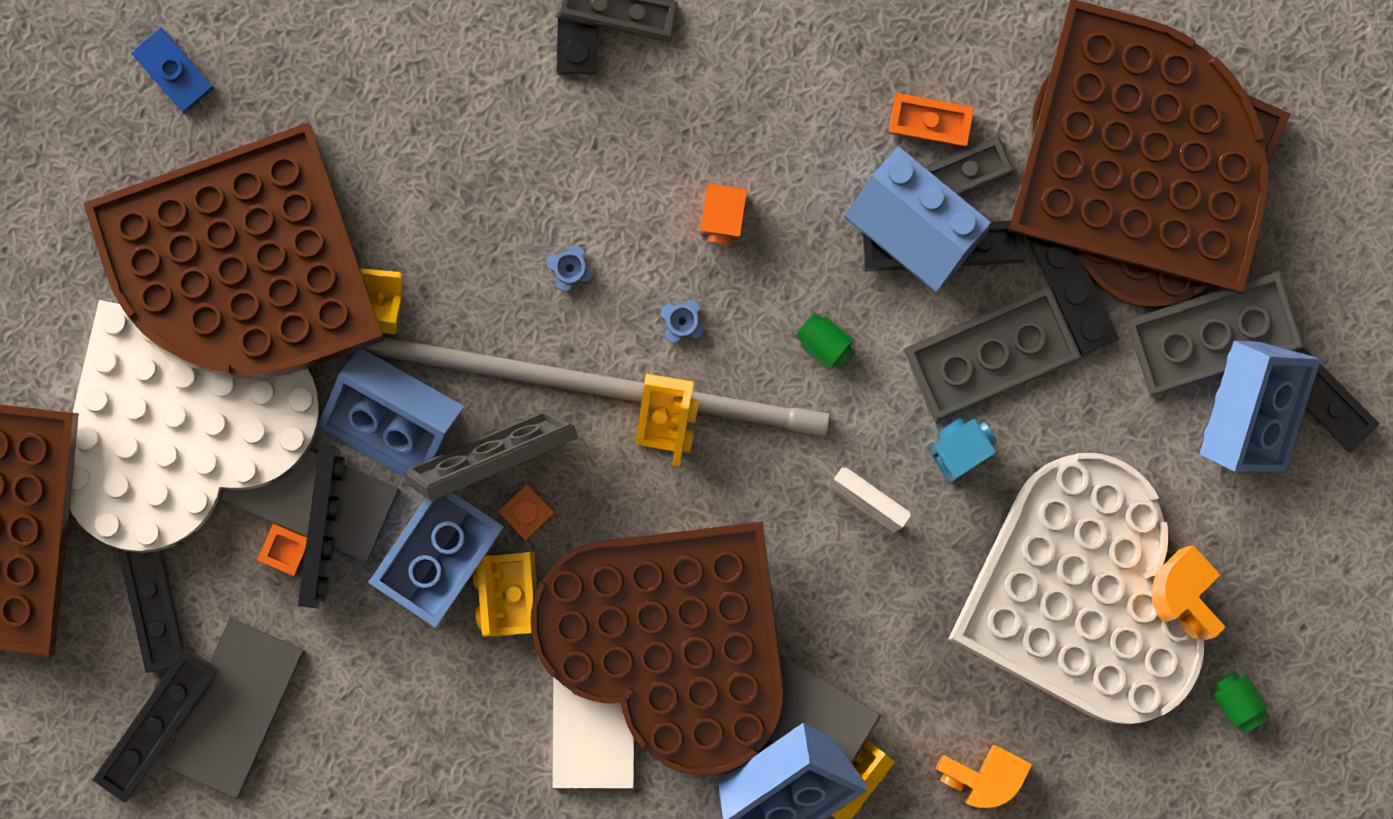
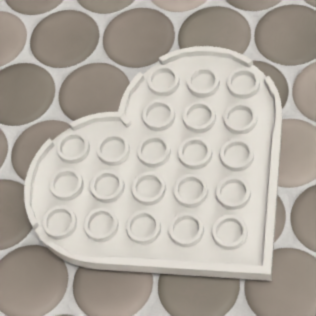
(169, 437)
(1073, 594)

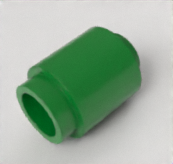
(826, 342)
(1240, 701)

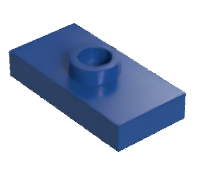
(172, 70)

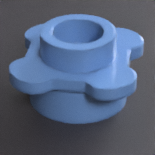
(573, 257)
(691, 328)

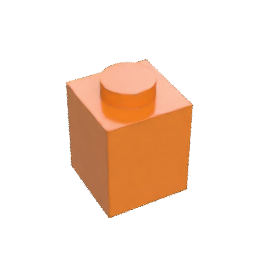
(723, 214)

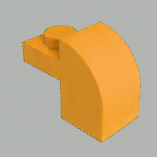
(1178, 591)
(994, 784)

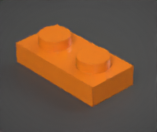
(930, 120)

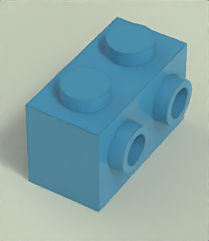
(962, 447)

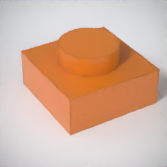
(526, 512)
(283, 549)

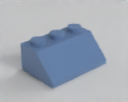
(917, 219)
(1259, 407)
(388, 413)
(436, 556)
(792, 779)

